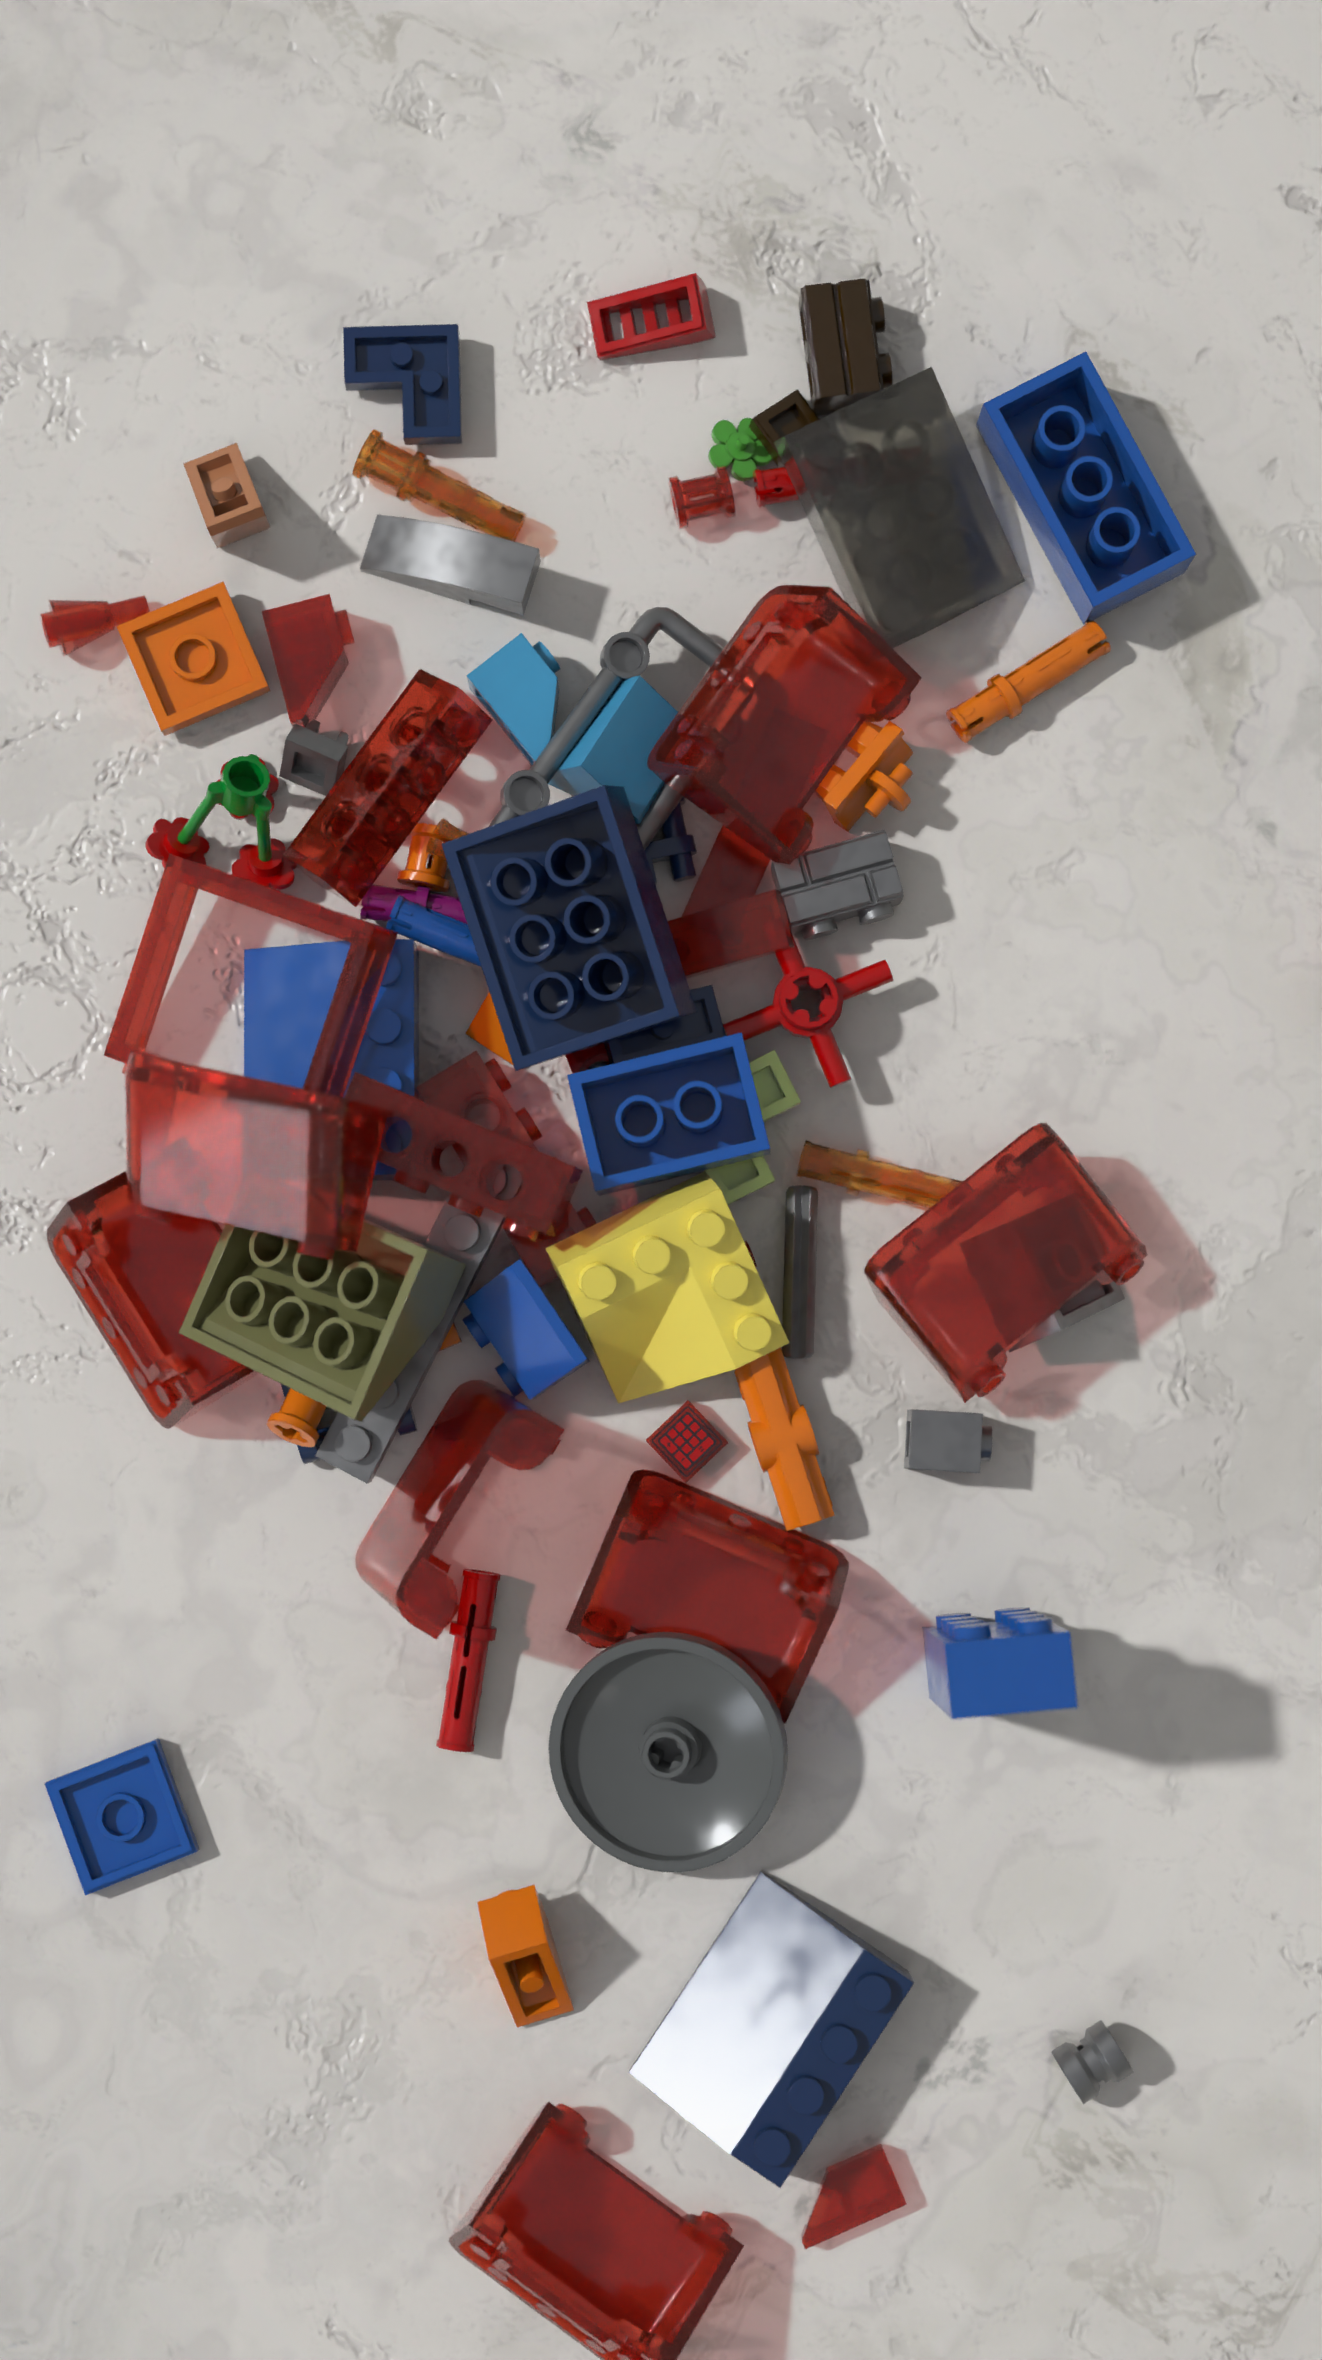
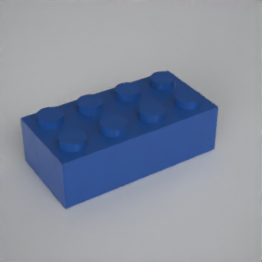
(1084, 488)
(999, 1665)

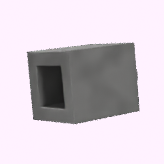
(946, 1441)

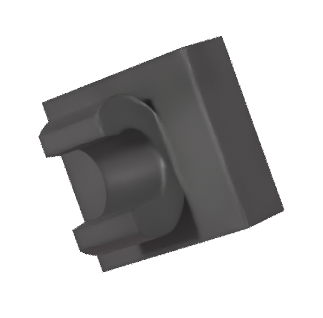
(313, 758)

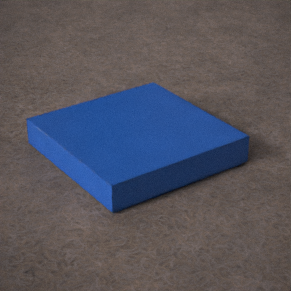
(122, 1816)

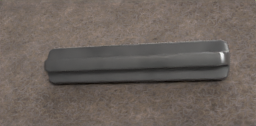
(800, 1271)

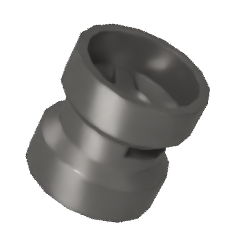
(1092, 2061)

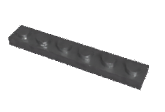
(362, 1445)

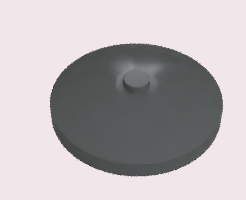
(668, 1752)

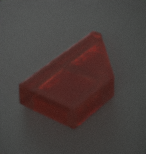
(853, 2195)

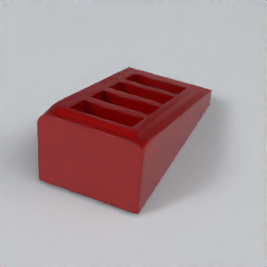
(676, 334)

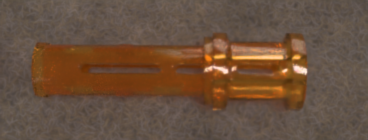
(415, 478)

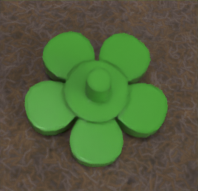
(738, 448)

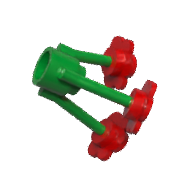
(243, 791)

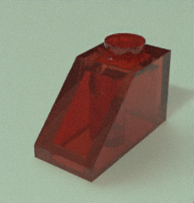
(308, 653)

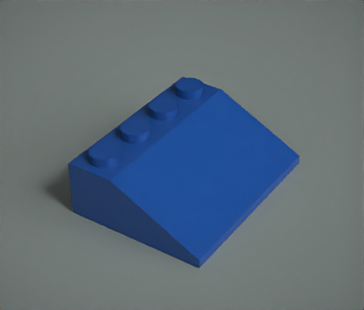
(287, 1007)

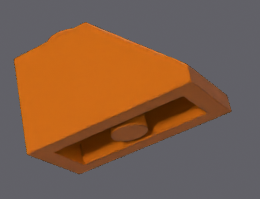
(524, 1955)

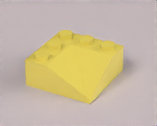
(668, 1291)

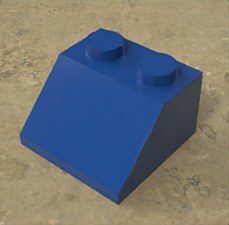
(524, 1332)

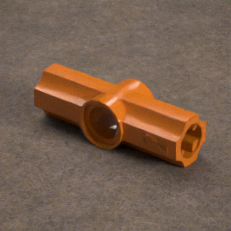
(784, 1440)

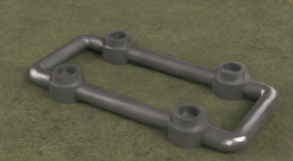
(620, 659)

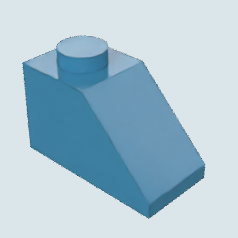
(520, 693)

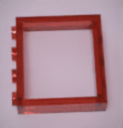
(162, 936)

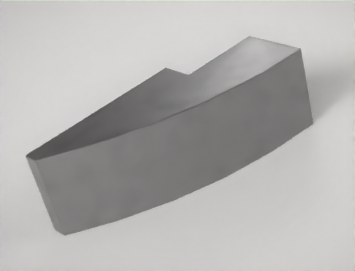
(452, 562)

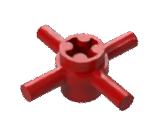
(798, 1022)

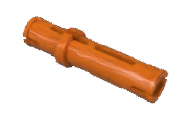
(1009, 693)

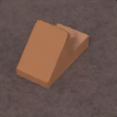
(226, 496)

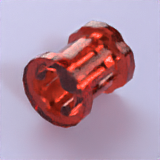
(688, 510)

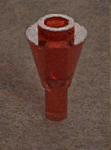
(79, 622)

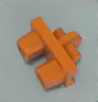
(872, 779)

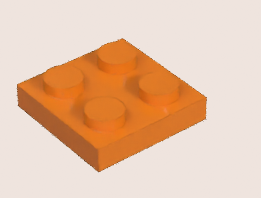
(193, 658)

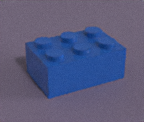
(669, 1114)

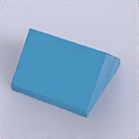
(618, 747)

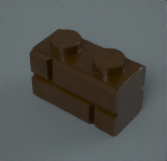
(842, 344)

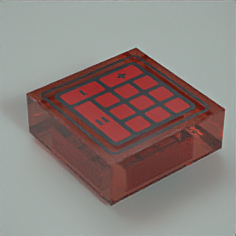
(686, 1441)

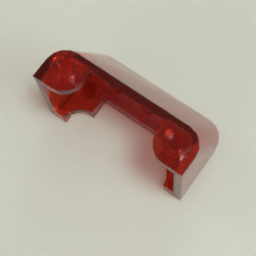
(780, 715)
(249, 1153)
(1001, 1258)
(137, 1289)
(400, 1544)
(714, 1573)
(594, 2245)

